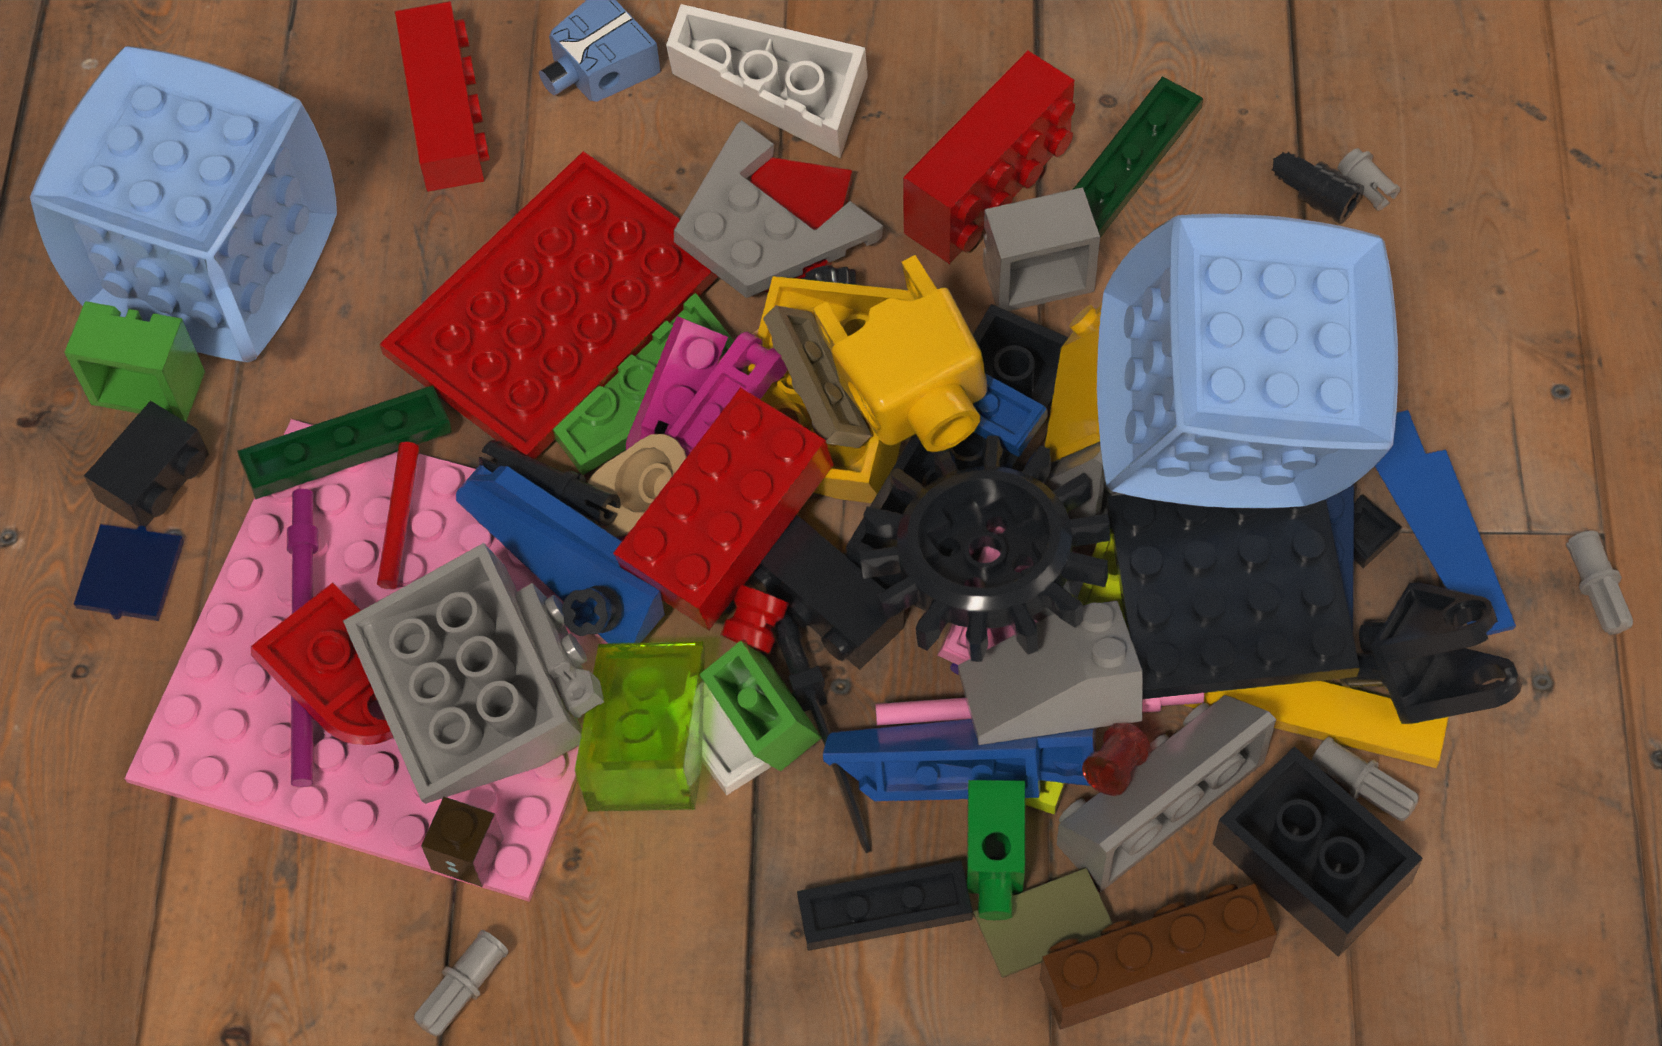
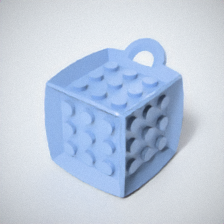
(187, 199)
(1247, 362)

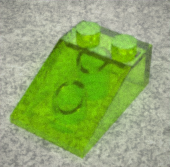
(648, 734)

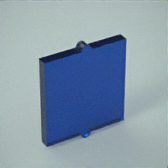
(129, 572)

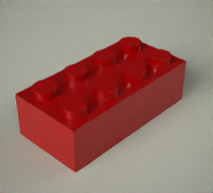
(988, 156)
(725, 507)

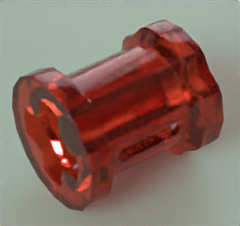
(1111, 765)

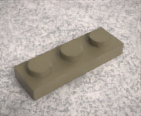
(815, 377)

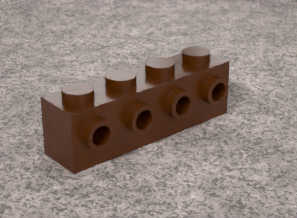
(1157, 954)

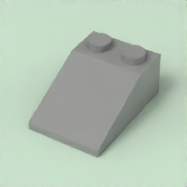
(1070, 684)

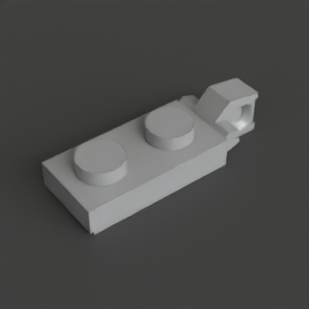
(559, 651)

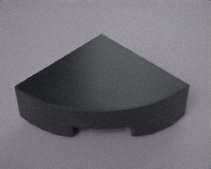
(1371, 531)

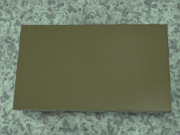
(1043, 918)

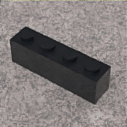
(826, 594)

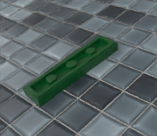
(1137, 150)
(343, 442)

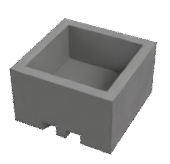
(1040, 250)

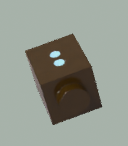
(462, 841)

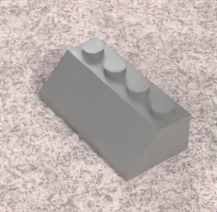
(1168, 791)

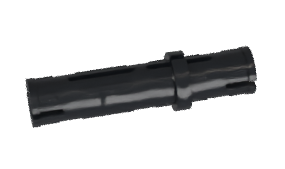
(566, 487)

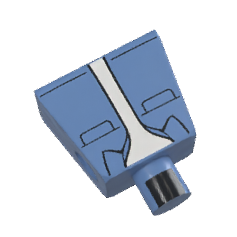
(599, 51)

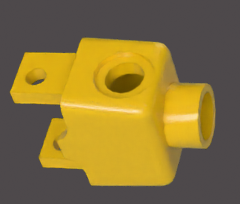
(911, 365)

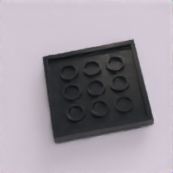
(1230, 595)

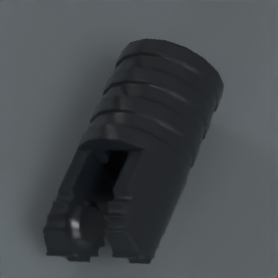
(1319, 186)

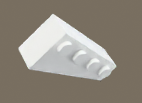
(772, 72)

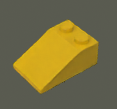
(1074, 403)

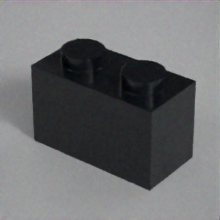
(147, 465)

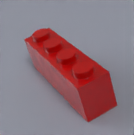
(439, 96)

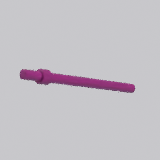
(302, 544)

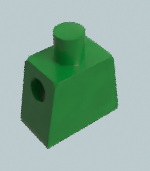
(998, 833)

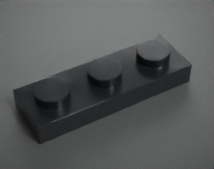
(884, 905)

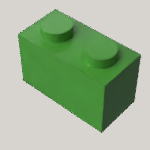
(760, 706)

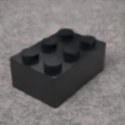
(1316, 851)

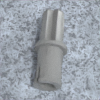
(1600, 582)
(1365, 780)
(460, 983)

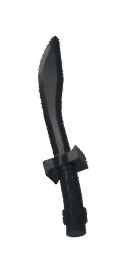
(809, 693)

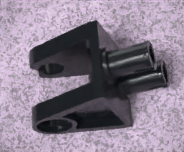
(1425, 656)

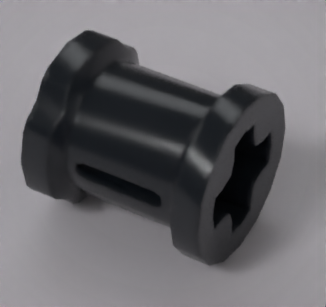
(577, 611)

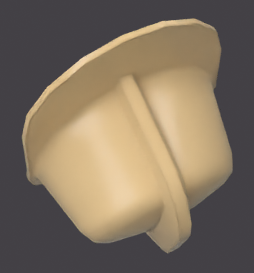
(637, 478)

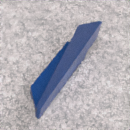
(1440, 518)
(559, 546)
(941, 757)

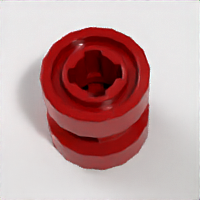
(754, 618)

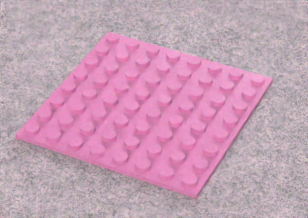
(228, 722)

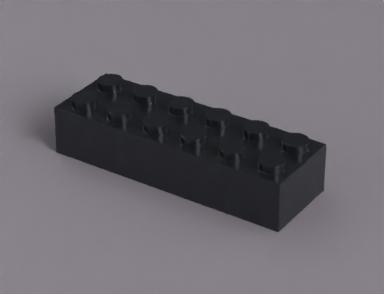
(1012, 353)

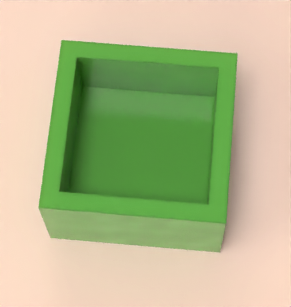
(134, 360)

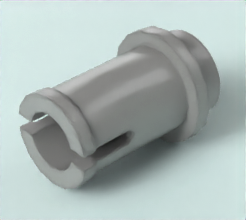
(1362, 170)

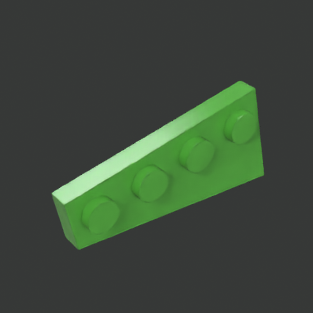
(604, 418)

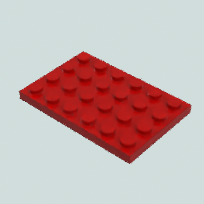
(550, 306)

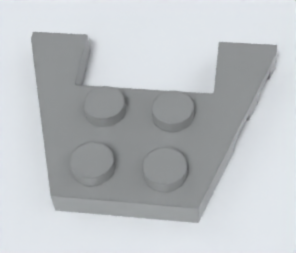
(750, 235)

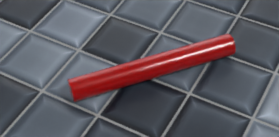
(398, 515)

